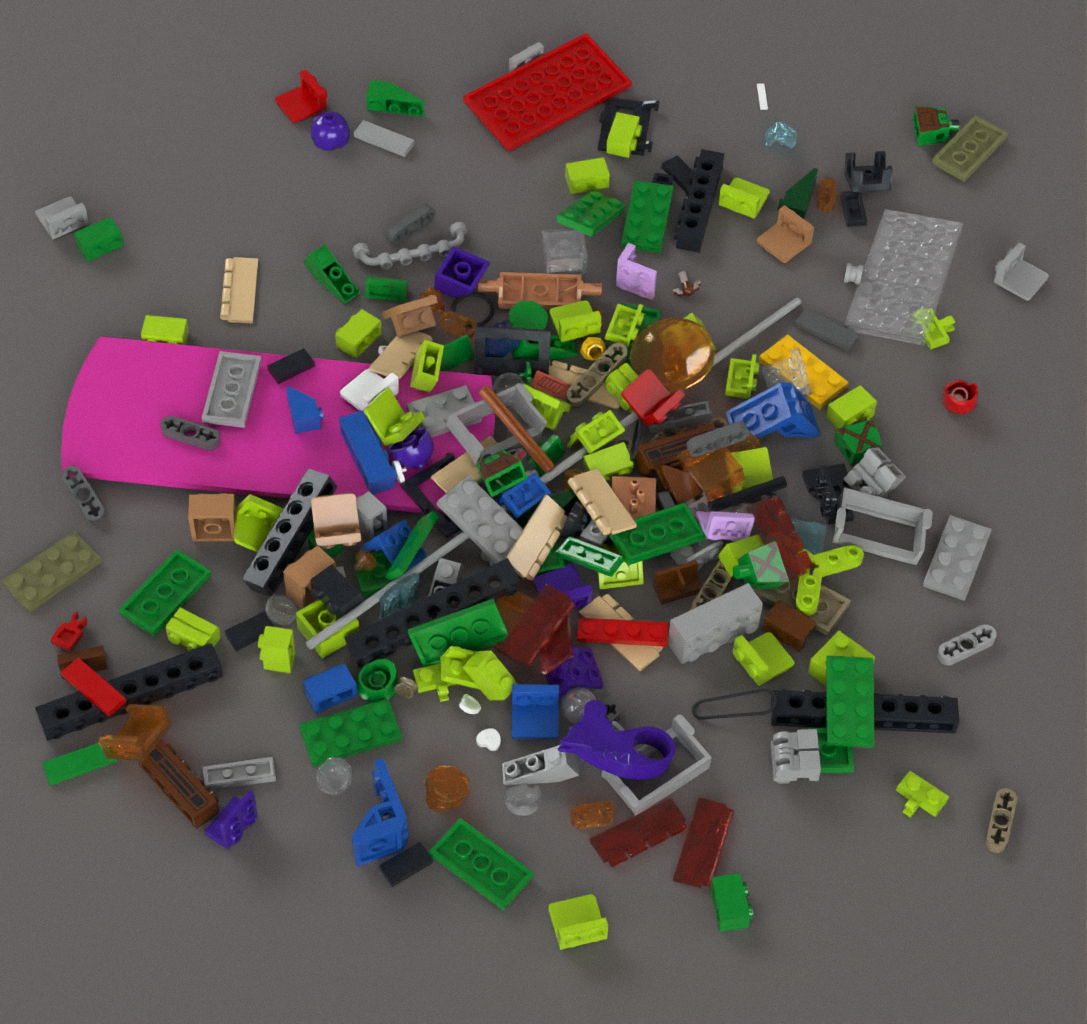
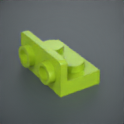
(452, 664)

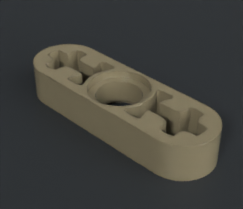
(994, 827)

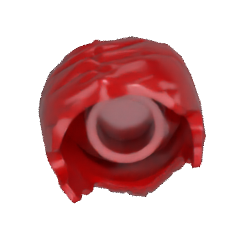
(960, 397)

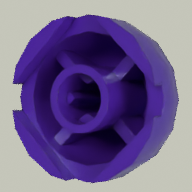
(330, 131)
(414, 449)

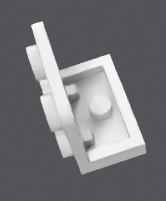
(367, 387)

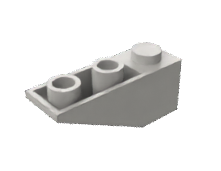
(446, 574)
(541, 767)

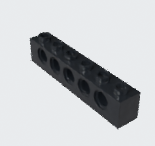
(700, 200)
(287, 534)

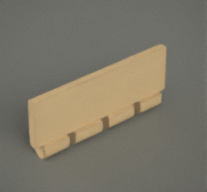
(239, 290)
(399, 354)
(601, 396)
(459, 469)
(601, 502)
(537, 538)
(604, 608)

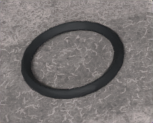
(492, 309)

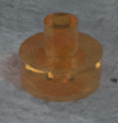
(365, 560)

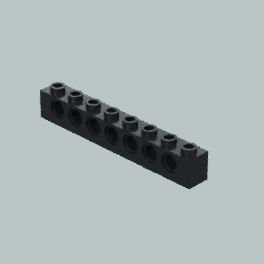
(419, 611)
(138, 682)
(897, 720)

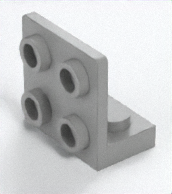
(62, 217)

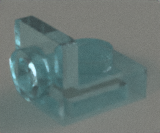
(782, 134)

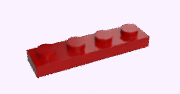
(623, 632)

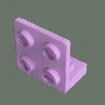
(634, 276)
(725, 525)

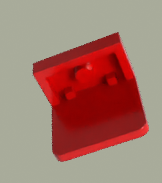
(303, 100)
(650, 398)

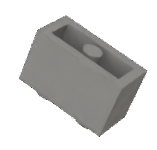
(371, 516)

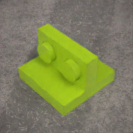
(548, 406)

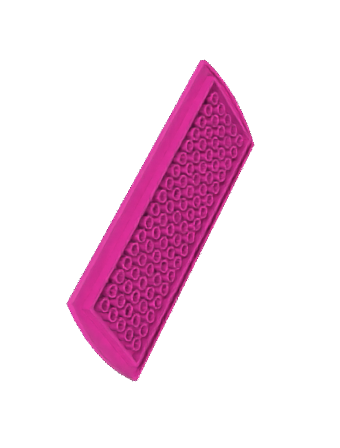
(134, 384)

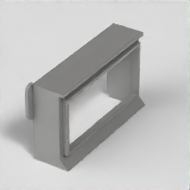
(519, 399)
(888, 510)
(684, 733)

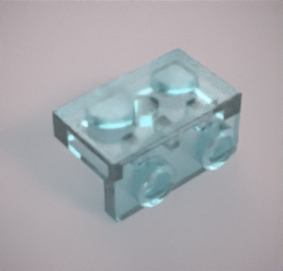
(811, 535)

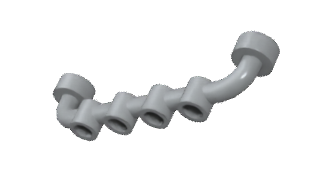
(405, 255)

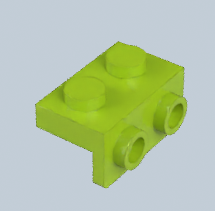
(623, 324)
(740, 377)

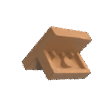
(412, 316)

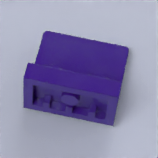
(568, 582)
(577, 671)
(233, 820)

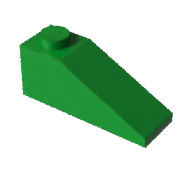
(558, 350)

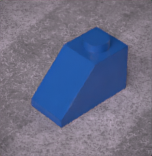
(304, 411)

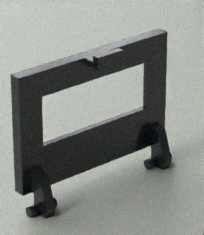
(641, 109)
(498, 366)
(410, 487)

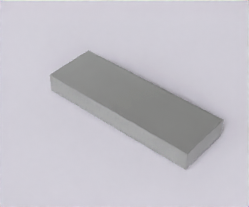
(384, 138)
(239, 773)

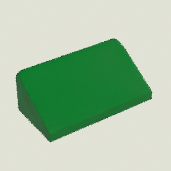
(456, 353)

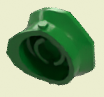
(528, 315)
(377, 680)

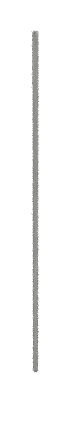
(462, 537)

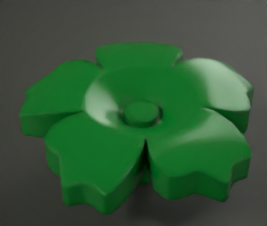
(527, 374)

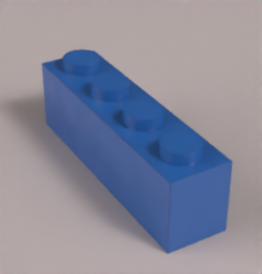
(367, 452)

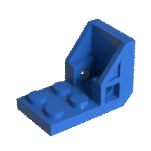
(777, 409)
(374, 835)

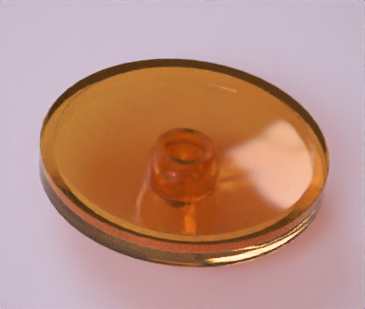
(675, 351)

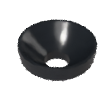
(575, 522)

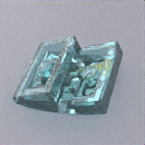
(399, 595)

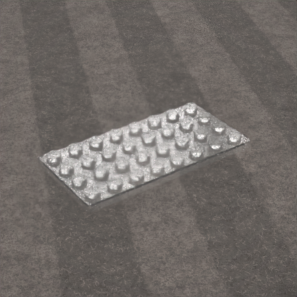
(904, 277)

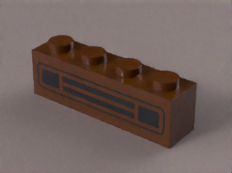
(666, 449)
(180, 785)

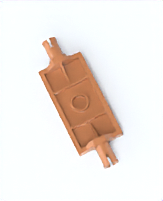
(544, 289)

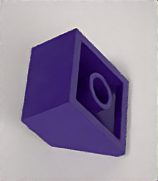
(460, 273)

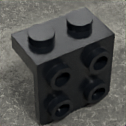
(828, 495)

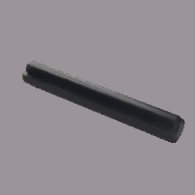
(747, 494)

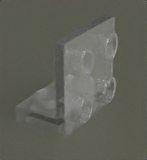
(789, 371)

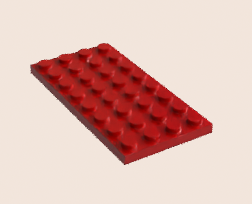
(547, 92)

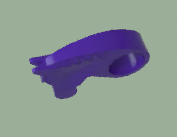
(614, 751)

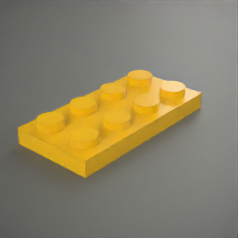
(823, 380)

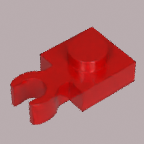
(69, 634)

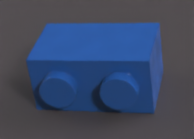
(330, 688)

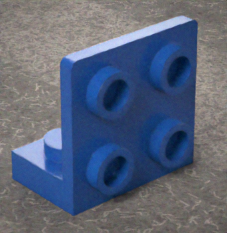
(523, 495)
(392, 541)
(535, 711)

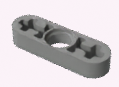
(962, 653)

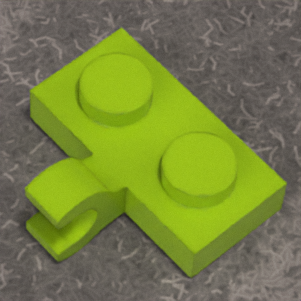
(937, 335)
(429, 679)
(921, 795)

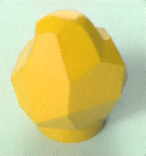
(592, 348)

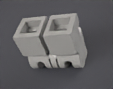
(874, 474)
(795, 756)

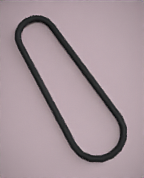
(638, 426)
(738, 714)

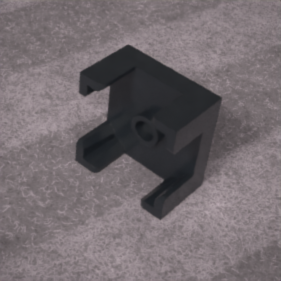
(868, 177)

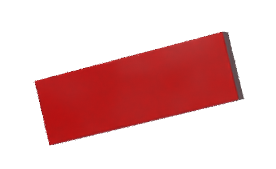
(93, 687)

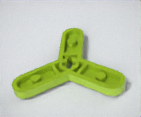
(824, 565)

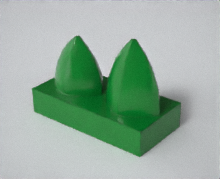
(386, 289)
(553, 449)

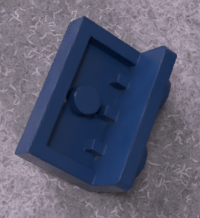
(500, 347)

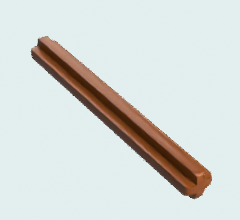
(516, 429)

